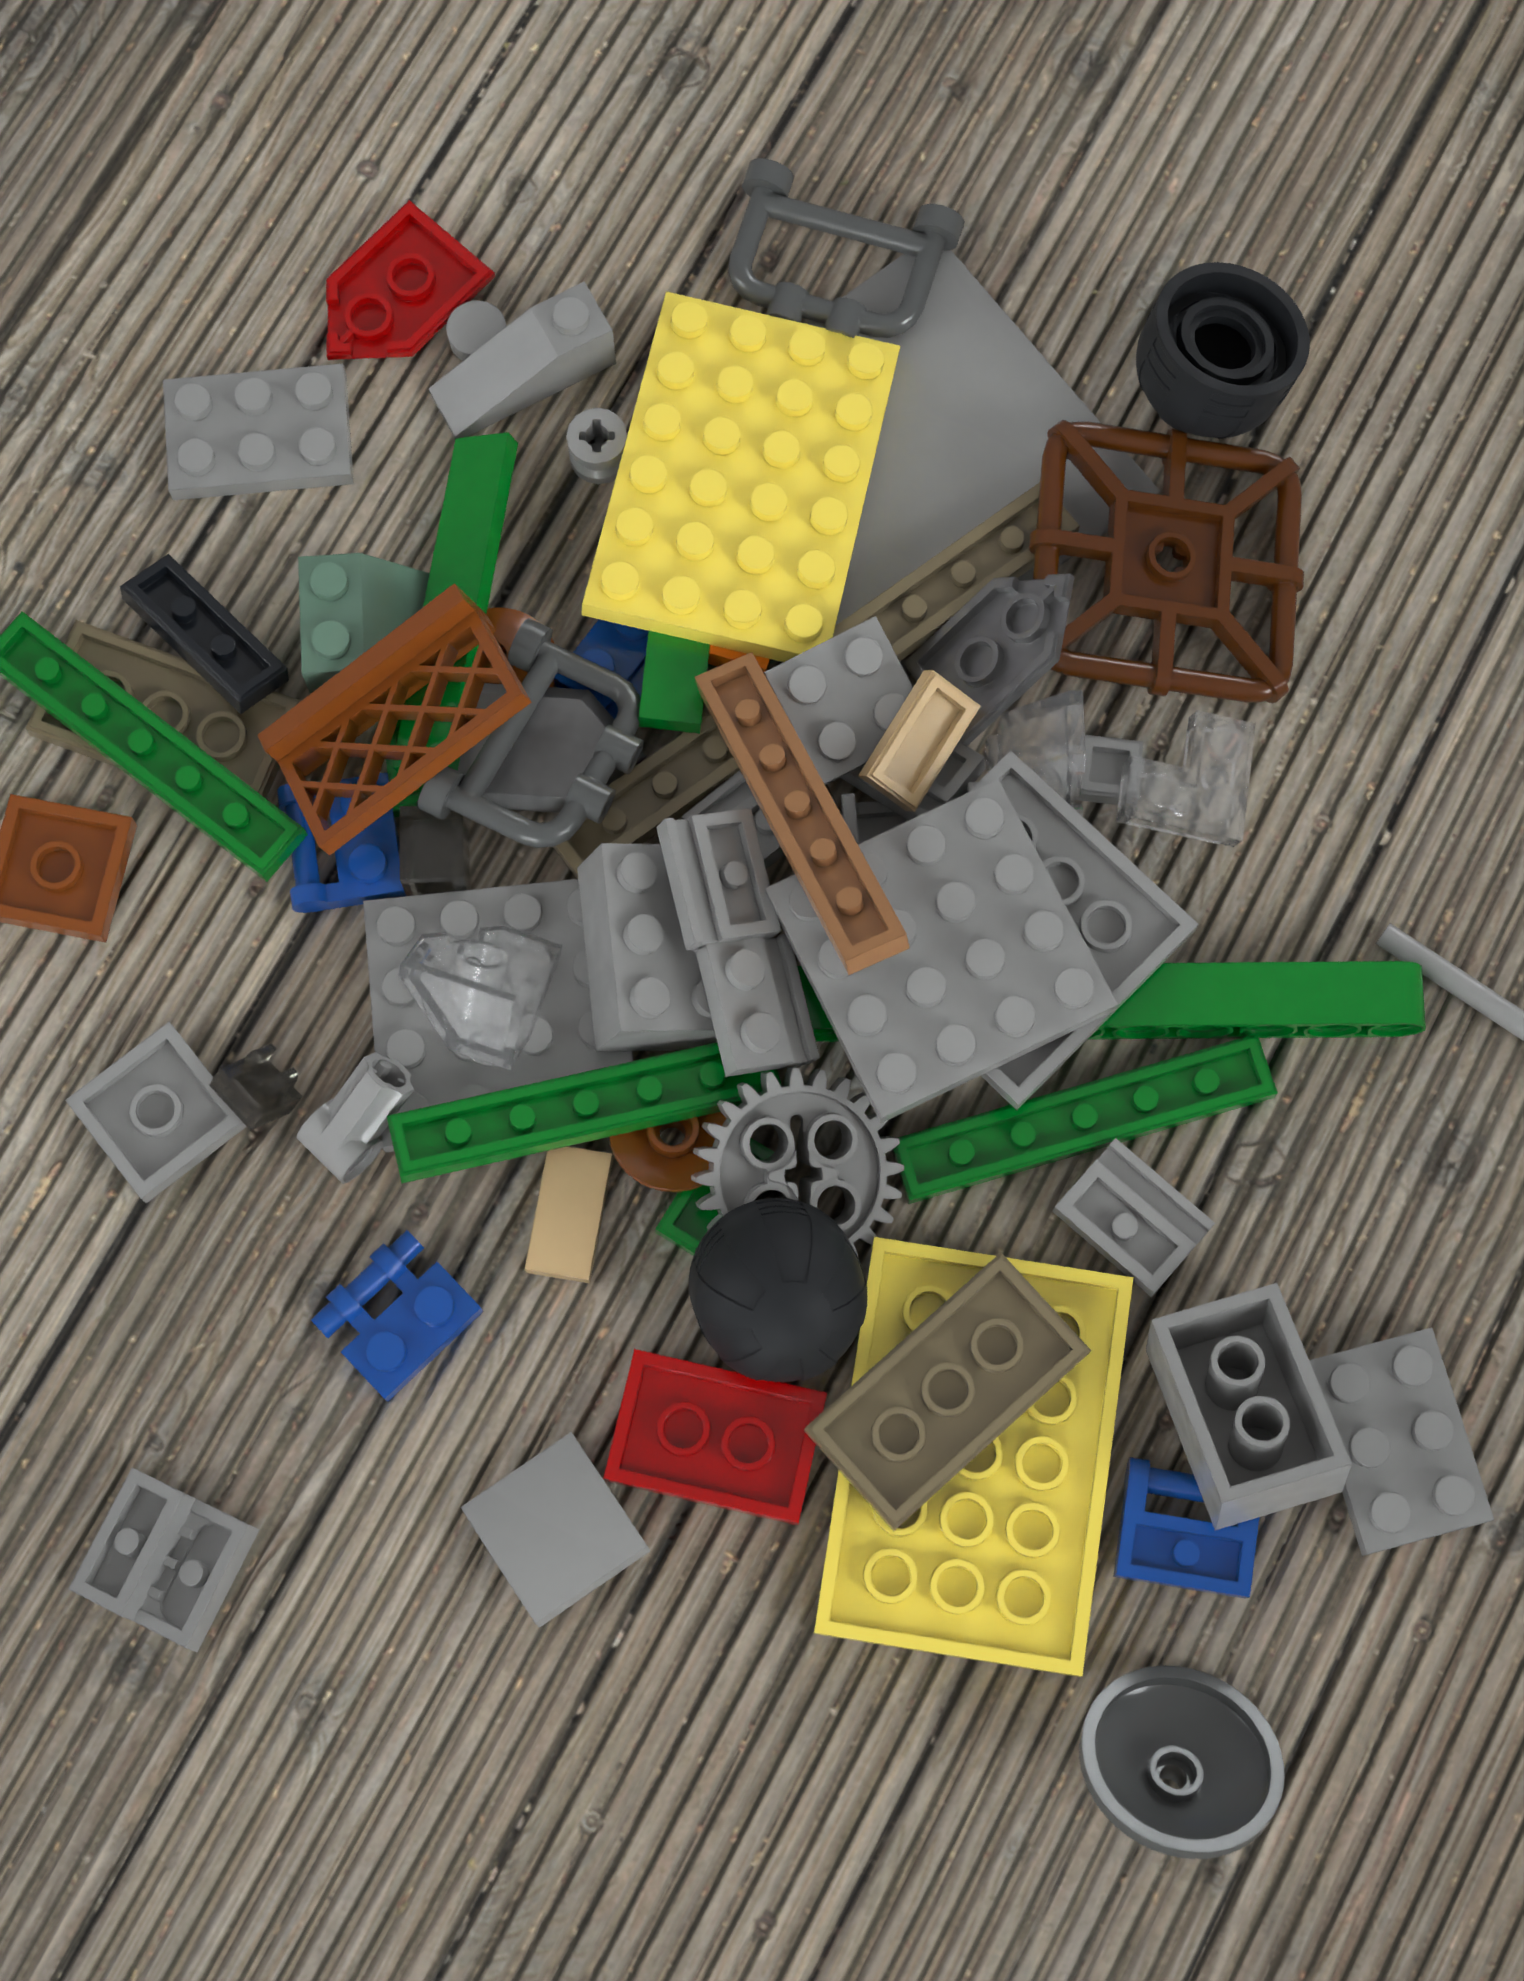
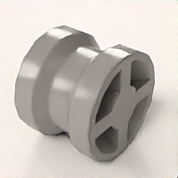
(600, 460)

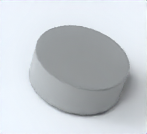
(473, 326)

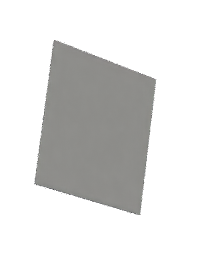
(960, 430)

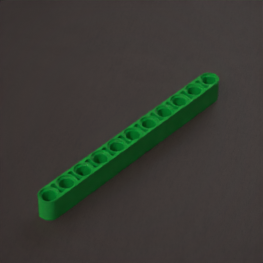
(1250, 999)

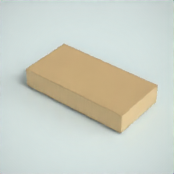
(919, 740)
(569, 1214)

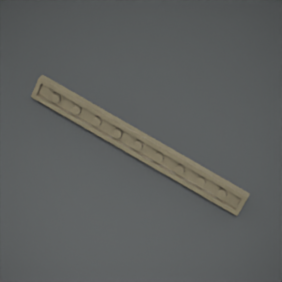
(909, 614)

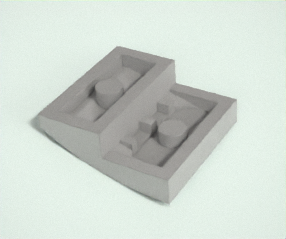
(555, 1529)
(164, 1560)

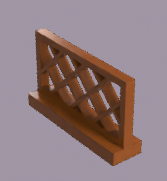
(375, 691)

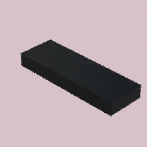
(204, 633)

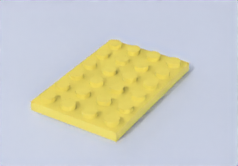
(741, 480)
(1012, 1542)

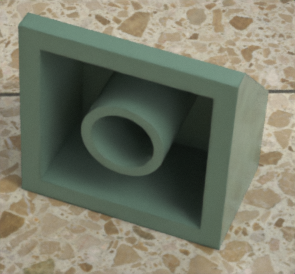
(350, 607)

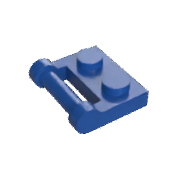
(365, 865)
(1180, 1549)

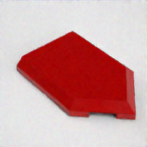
(399, 288)

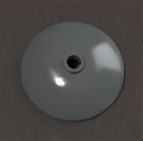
(1199, 1736)

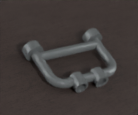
(768, 186)
(588, 794)

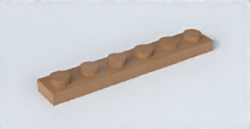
(802, 814)

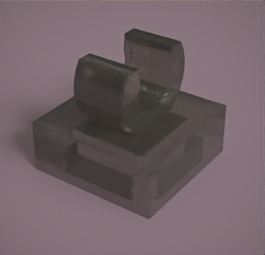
(257, 1088)

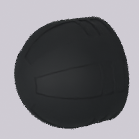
(1220, 350)
(778, 1290)

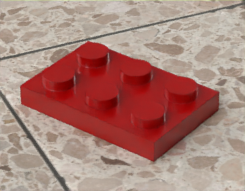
(714, 1437)

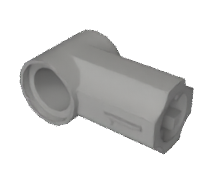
(348, 1127)

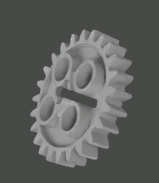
(855, 1167)

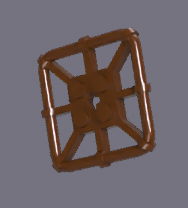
(1198, 535)

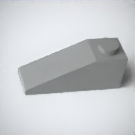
(527, 362)

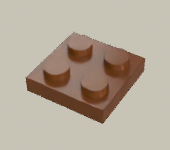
(62, 866)

